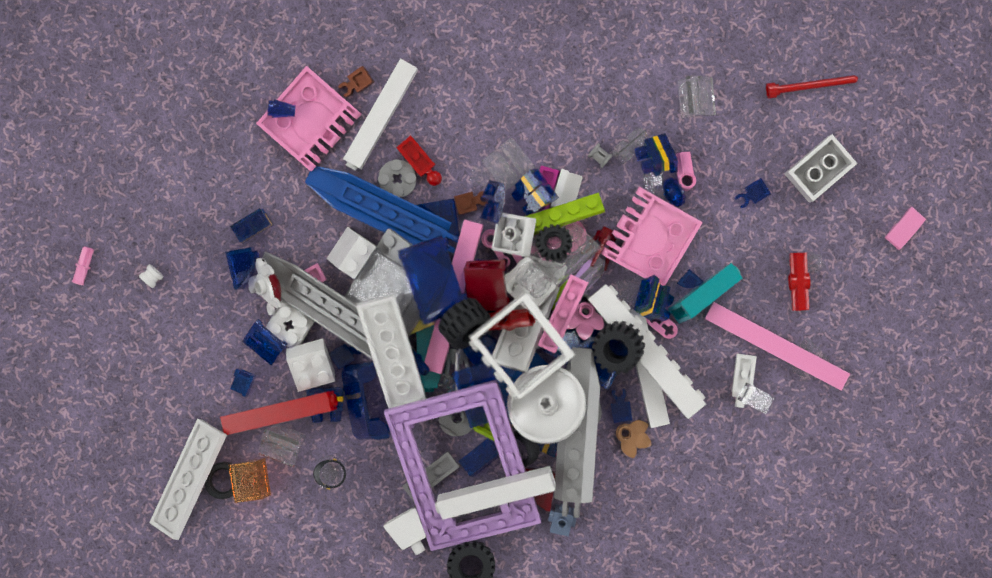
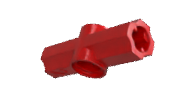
(799, 281)
(515, 319)

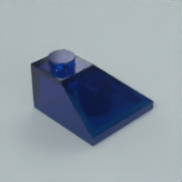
(241, 266)

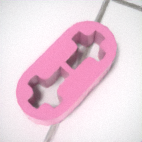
(658, 327)

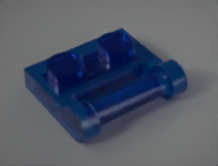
(261, 346)

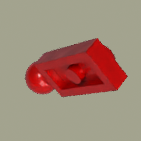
(419, 160)

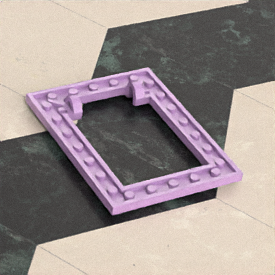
(447, 531)

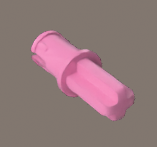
(83, 265)

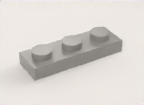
(437, 471)

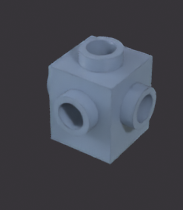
(561, 524)

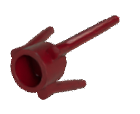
(603, 235)

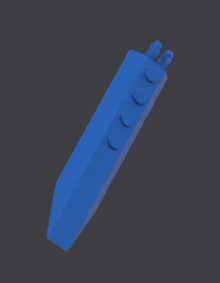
(377, 206)

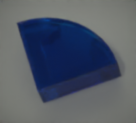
(689, 280)

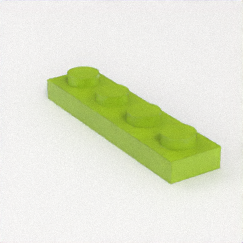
(568, 212)

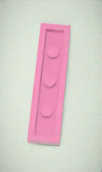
(564, 310)

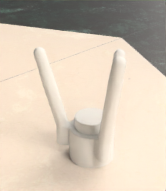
(457, 358)

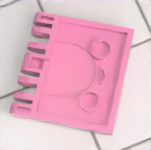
(315, 112)
(655, 239)

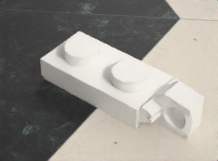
(743, 374)

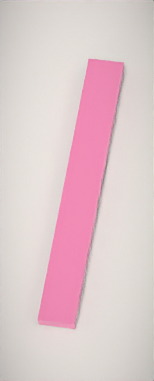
(465, 251)
(777, 346)

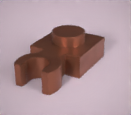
(359, 81)
(467, 202)

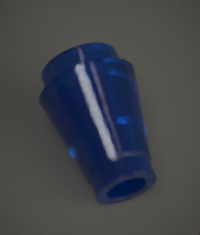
(280, 109)

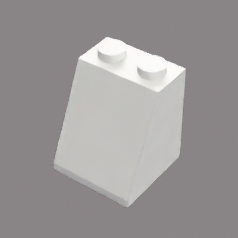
(351, 253)

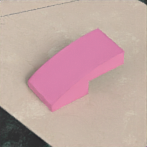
(905, 228)

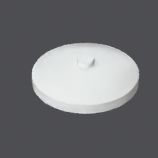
(550, 409)

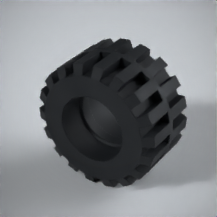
(462, 321)
(608, 357)
(471, 548)

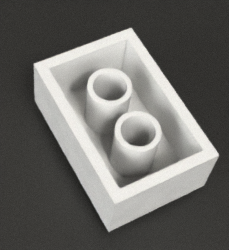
(820, 168)

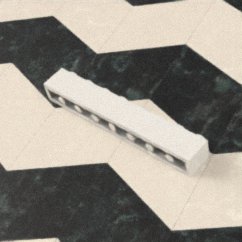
(654, 357)

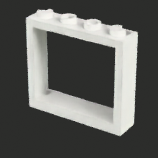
(566, 354)

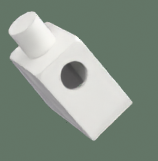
(407, 530)

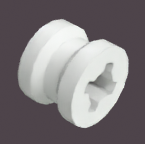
(151, 276)

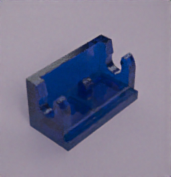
(479, 457)

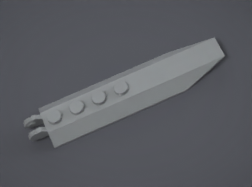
(319, 302)
(577, 453)

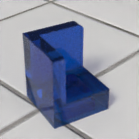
(242, 382)

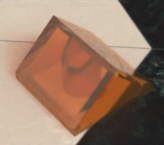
(250, 480)

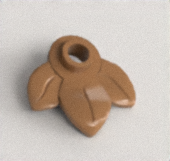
(635, 438)

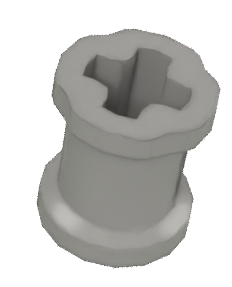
(600, 155)

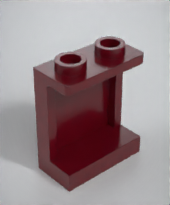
(487, 283)

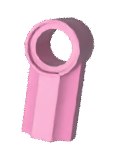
(685, 169)

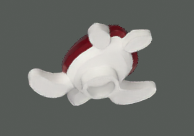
(266, 285)

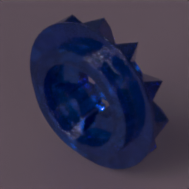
(673, 192)

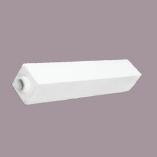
(380, 115)
(651, 391)
(495, 492)

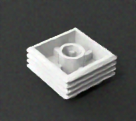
(523, 231)
(301, 324)

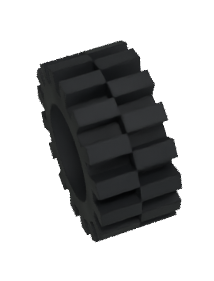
(545, 235)

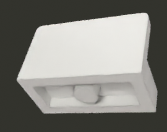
(567, 187)

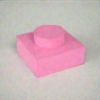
(316, 272)

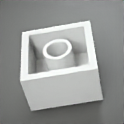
(310, 365)

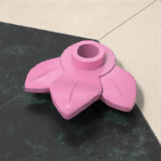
(586, 323)

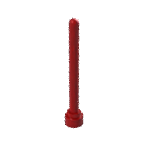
(774, 90)

